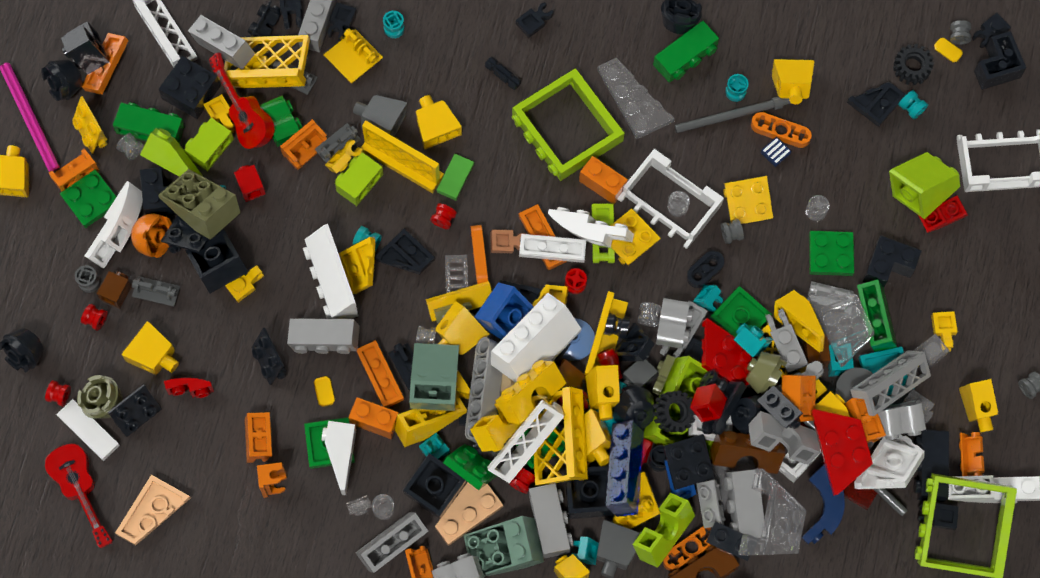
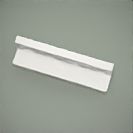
(158, 32)
(529, 444)

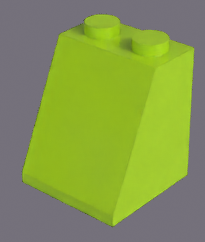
(923, 183)

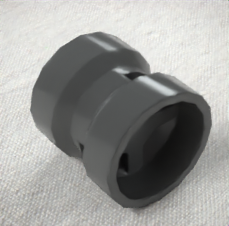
(89, 283)

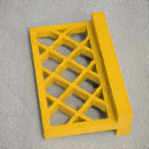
(267, 77)
(401, 157)
(572, 434)

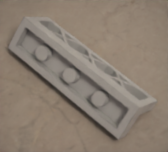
(892, 375)

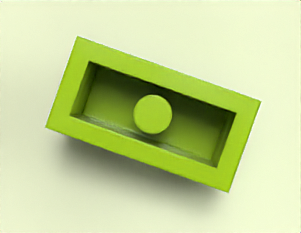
(208, 144)
(359, 178)

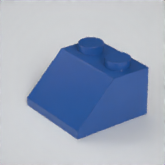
(503, 310)

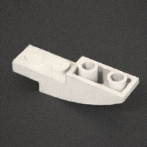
(119, 223)
(589, 229)
(1027, 489)

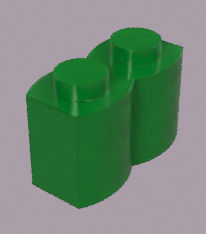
(283, 121)

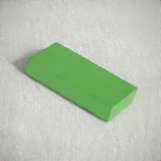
(455, 177)

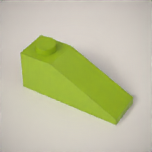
(167, 153)

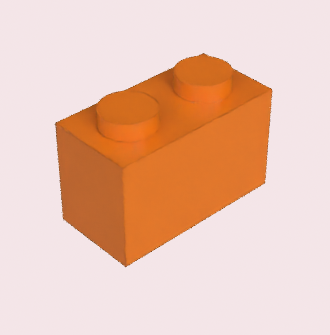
(602, 180)
(373, 418)

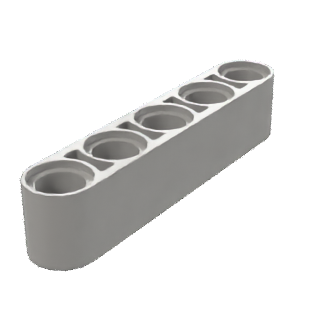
(484, 386)

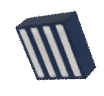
(776, 151)

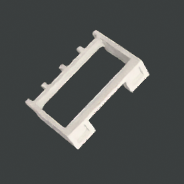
(663, 165)
(983, 182)

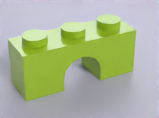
(674, 519)

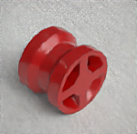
(443, 216)
(576, 276)
(94, 317)
(58, 393)
(522, 481)

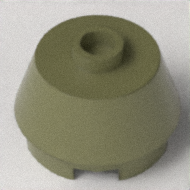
(764, 371)
(99, 396)

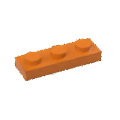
(98, 79)
(536, 224)
(380, 374)

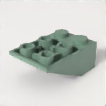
(434, 377)
(506, 546)

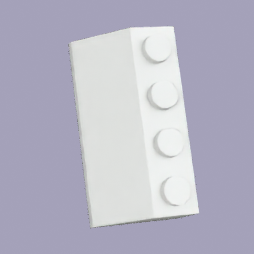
(330, 275)
(535, 338)

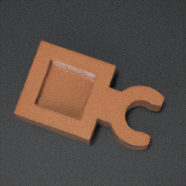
(504, 242)

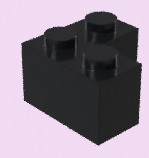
(85, 48)
(1004, 62)
(152, 184)
(889, 257)

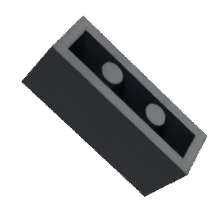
(935, 461)

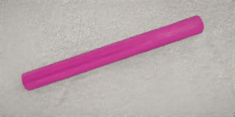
(29, 117)

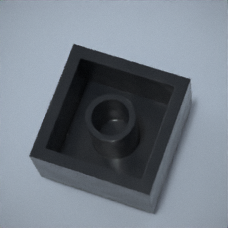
(189, 87)
(217, 262)
(434, 486)
(588, 496)

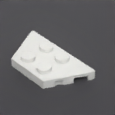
(892, 464)

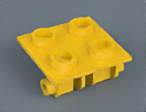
(353, 55)
(88, 127)
(749, 200)
(643, 238)
(646, 509)

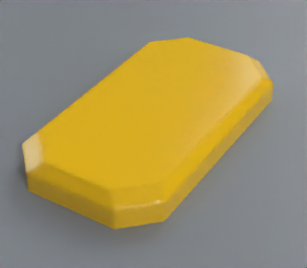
(948, 50)
(324, 391)

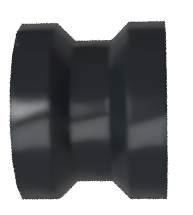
(712, 377)

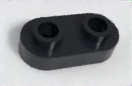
(704, 269)

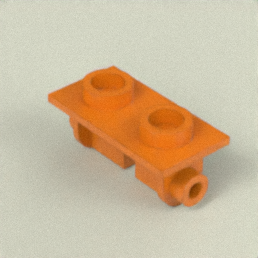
(969, 446)

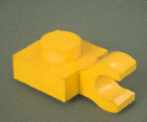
(219, 111)
(340, 159)
(243, 285)
(945, 326)

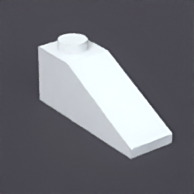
(340, 444)

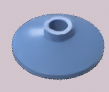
(582, 345)

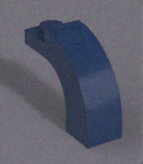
(832, 510)

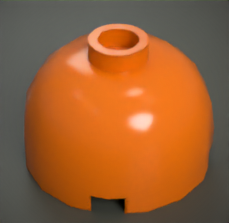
(147, 235)

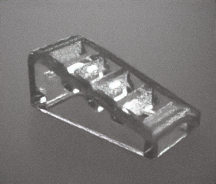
(456, 259)

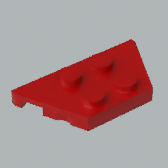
(724, 354)
(842, 448)

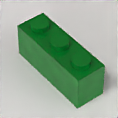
(686, 52)
(143, 121)
(876, 308)

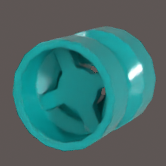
(396, 28)
(737, 82)
(913, 104)
(363, 233)

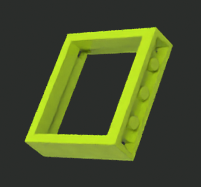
(543, 151)
(1002, 532)

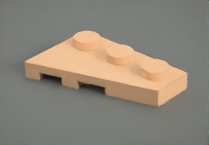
(151, 508)
(467, 512)

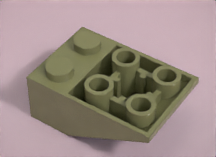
(201, 203)

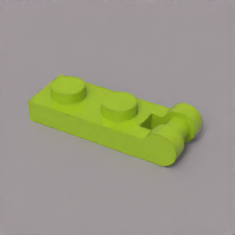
(603, 213)

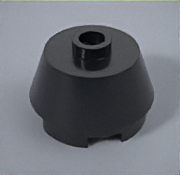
(680, 15)
(62, 78)
(22, 349)
(634, 405)
(745, 412)

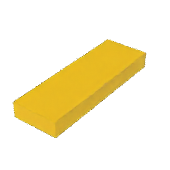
(474, 294)

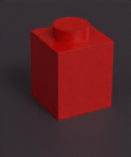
(249, 182)
(708, 402)

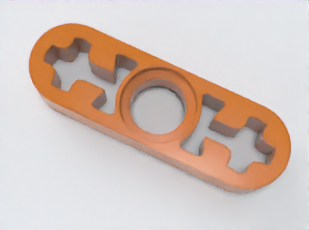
(787, 124)
(479, 254)
(692, 538)

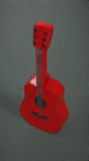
(252, 124)
(70, 469)

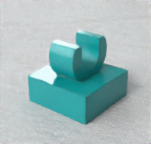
(707, 296)
(435, 447)
(587, 550)

